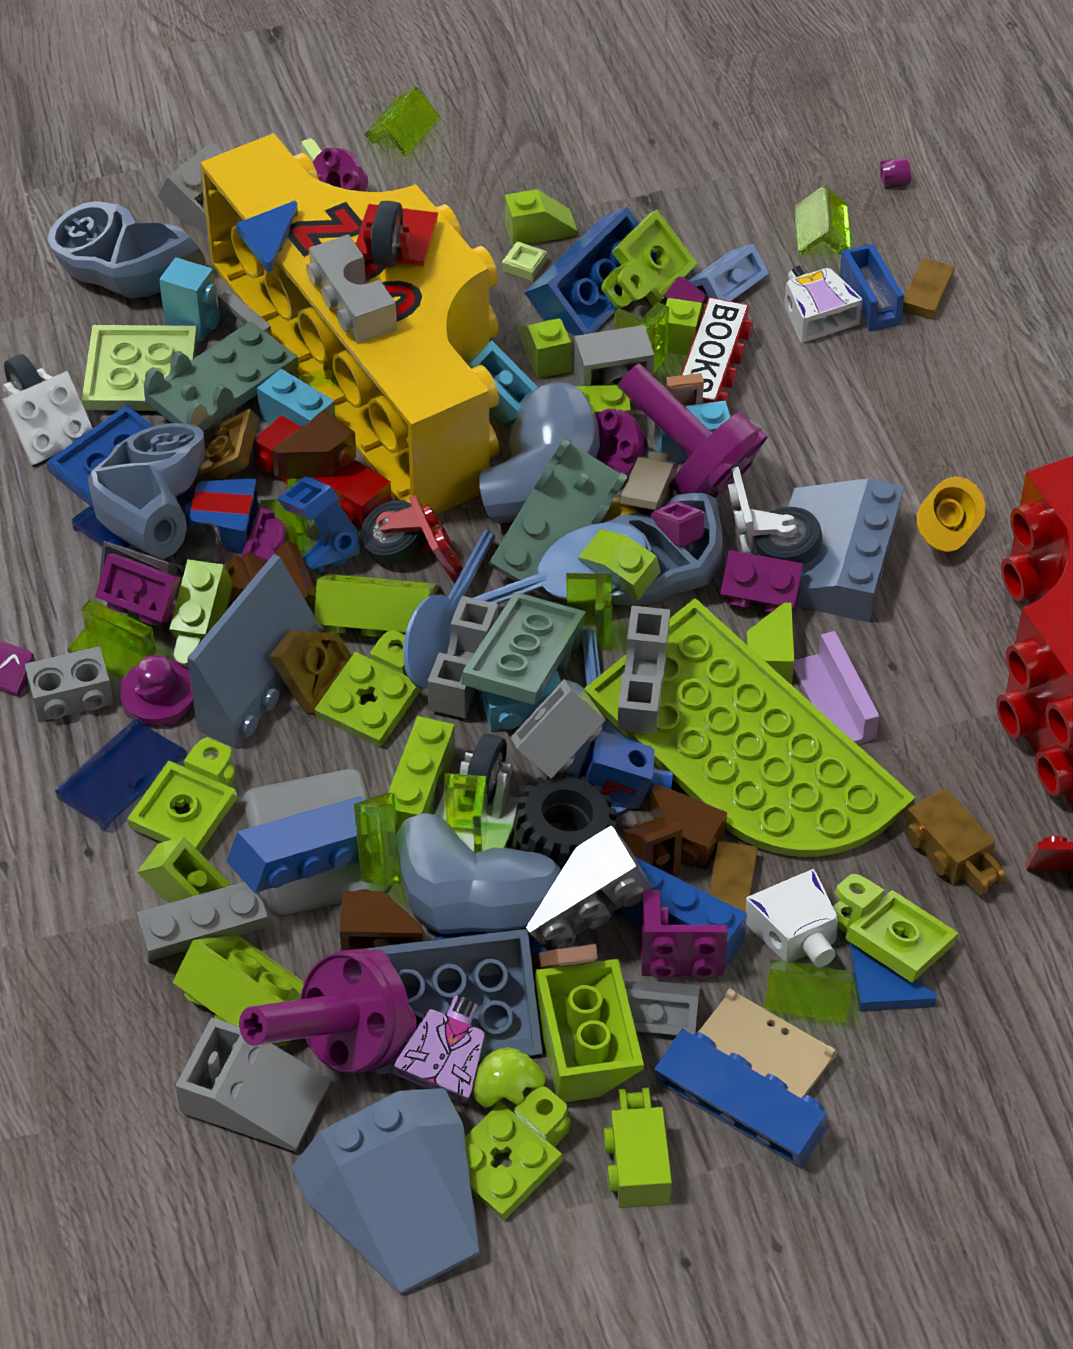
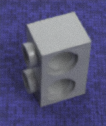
(69, 684)

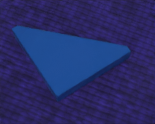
(267, 232)
(882, 987)

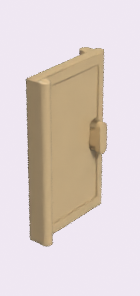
(743, 1029)

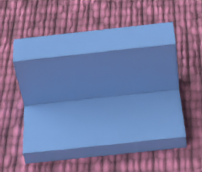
(732, 273)

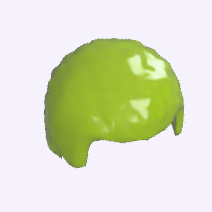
(506, 1075)

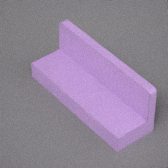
(836, 689)

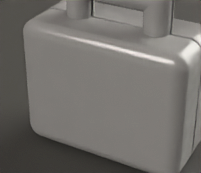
(299, 796)

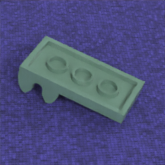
(217, 379)
(567, 496)
(525, 648)

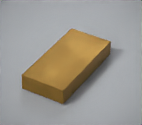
(928, 288)
(733, 873)

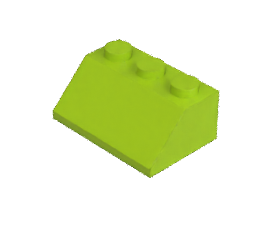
(368, 603)
(233, 975)
(587, 1028)

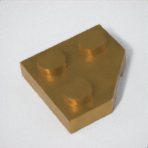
(231, 448)
(310, 664)

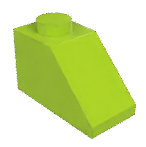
(537, 218)
(683, 324)
(547, 347)
(629, 563)
(774, 640)
(180, 871)

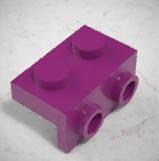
(760, 581)

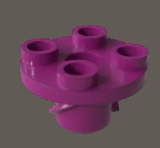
(341, 169)
(620, 440)
(157, 691)

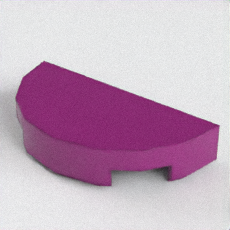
(265, 534)

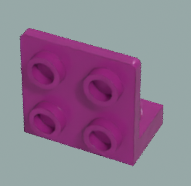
(137, 588)
(678, 948)

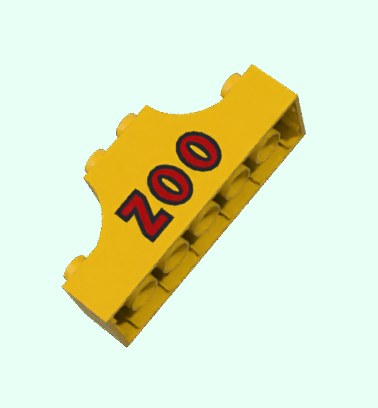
(404, 392)

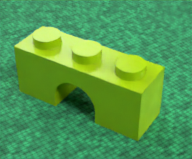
(422, 764)

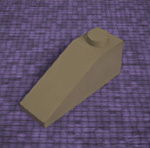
(650, 481)

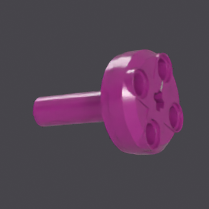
(710, 453)
(347, 1011)

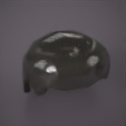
(201, 543)

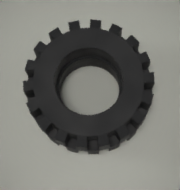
(562, 801)

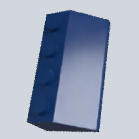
(574, 282)

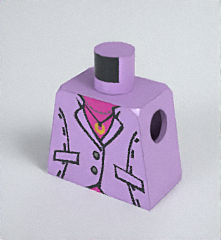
(444, 1051)

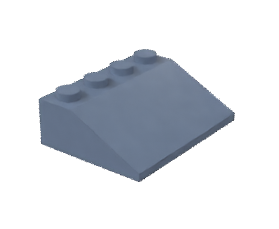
(857, 536)
(232, 666)
(484, 968)

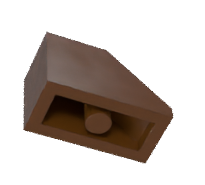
(315, 449)
(700, 822)
(657, 843)
(375, 920)

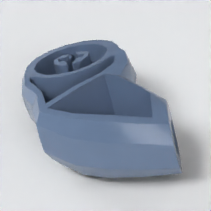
(115, 250)
(540, 426)
(139, 486)
(680, 567)
(468, 890)

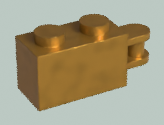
(953, 842)

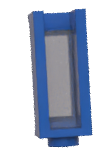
(873, 282)

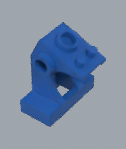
(318, 502)

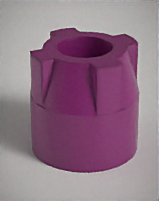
(895, 172)

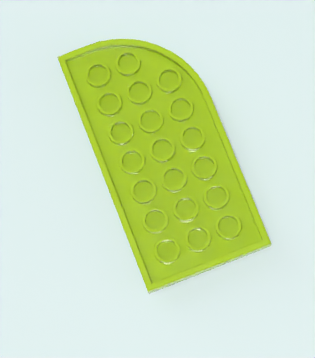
(757, 746)

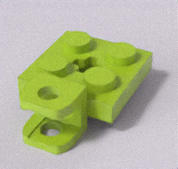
(638, 273)
(382, 676)
(201, 784)
(879, 923)
(528, 1138)

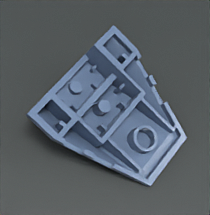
(396, 1186)

